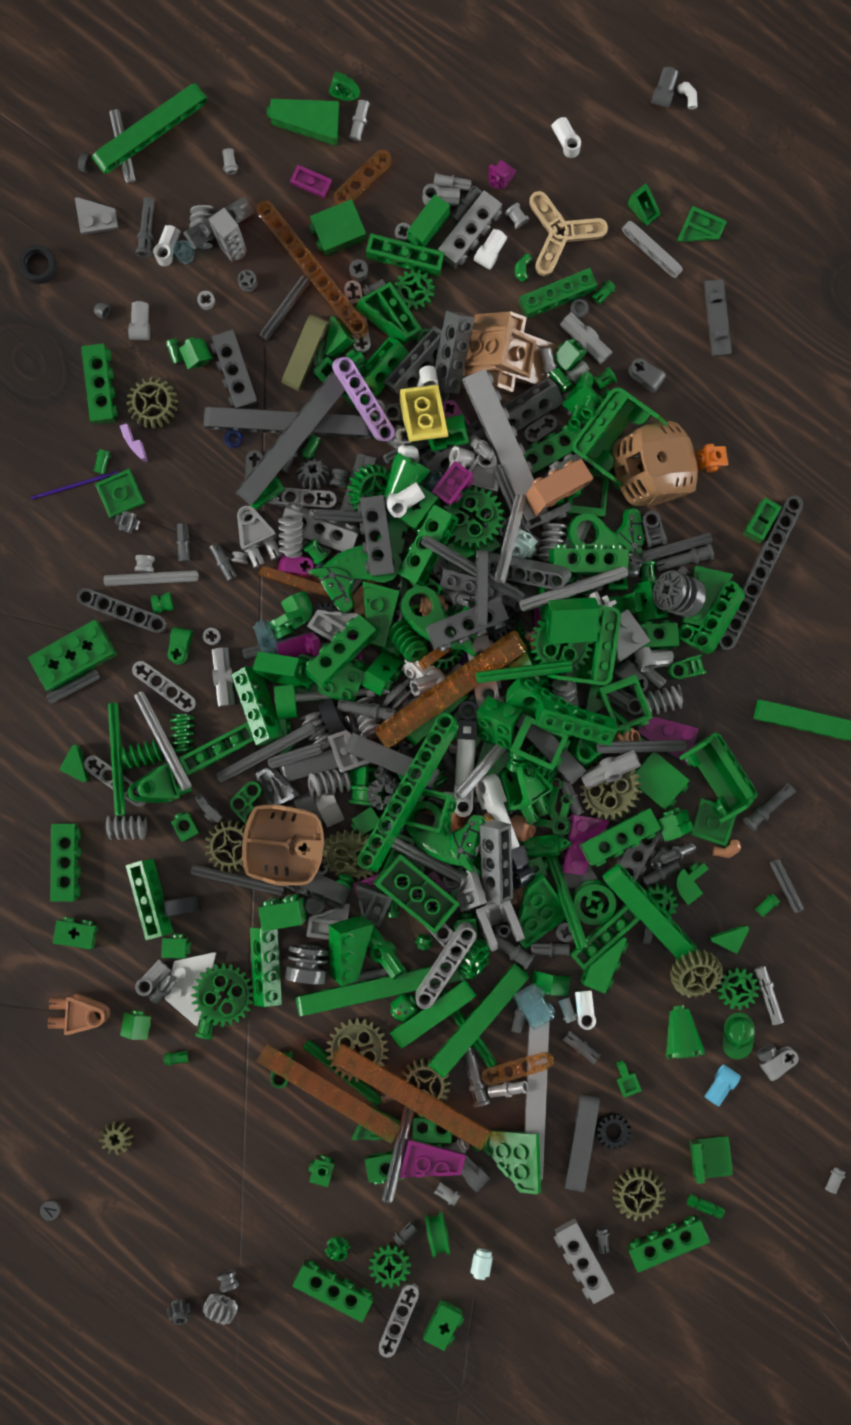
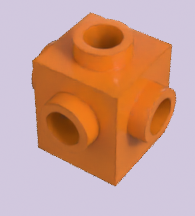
(711, 458)

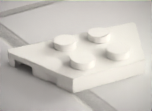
(186, 972)

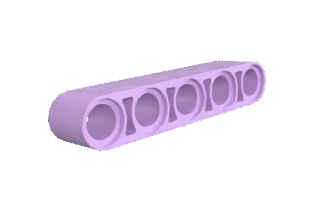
(355, 394)

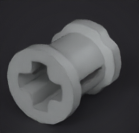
(517, 215)

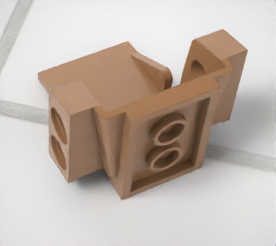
(506, 351)

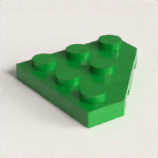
(539, 910)
(517, 1157)

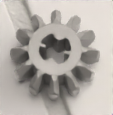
(220, 1308)

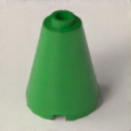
(404, 474)
(682, 1035)

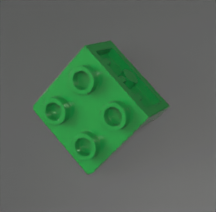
(710, 1158)

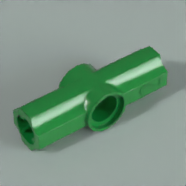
(384, 953)

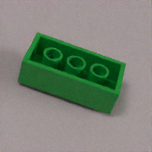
(84, 659)
(417, 906)
(282, 913)

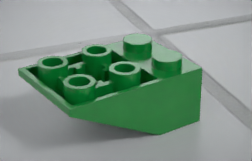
(600, 972)

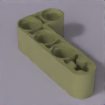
(305, 351)

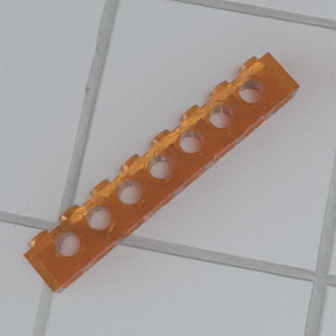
(329, 1093)

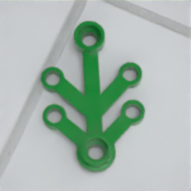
(551, 803)

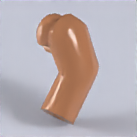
(729, 851)

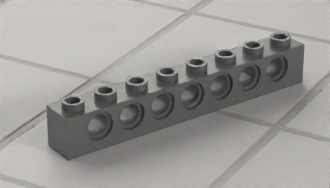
(535, 401)

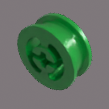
(359, 795)
(598, 914)
(437, 1234)

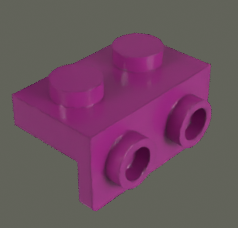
(452, 483)

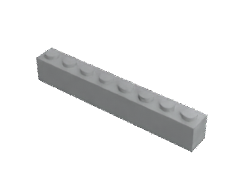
(500, 434)

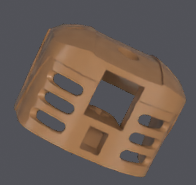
(663, 480)
(277, 843)

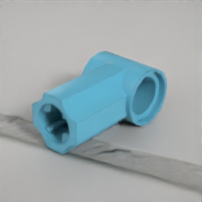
(725, 1080)

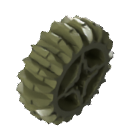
(155, 396)
(227, 837)
(696, 973)
(430, 1078)
(631, 1191)

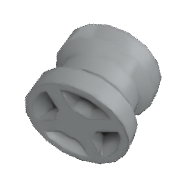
(144, 564)

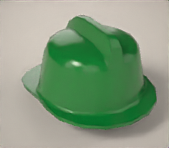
(738, 1035)

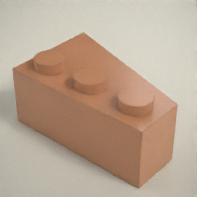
(557, 486)

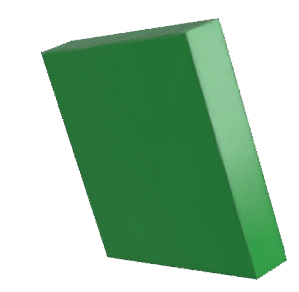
(120, 493)
(708, 824)

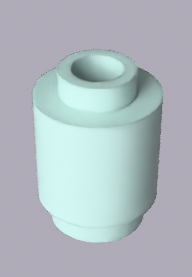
(481, 1263)

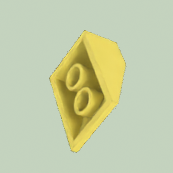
(423, 413)

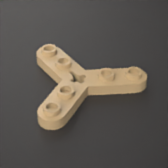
(574, 231)

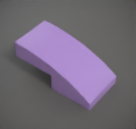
(136, 446)

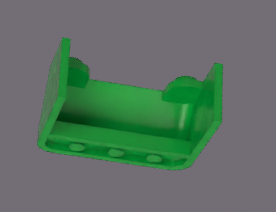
(607, 425)
(600, 665)
(723, 774)

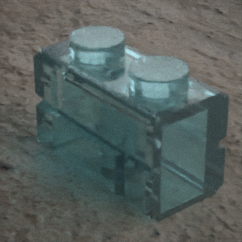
(534, 1006)

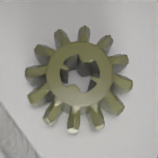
(108, 1139)

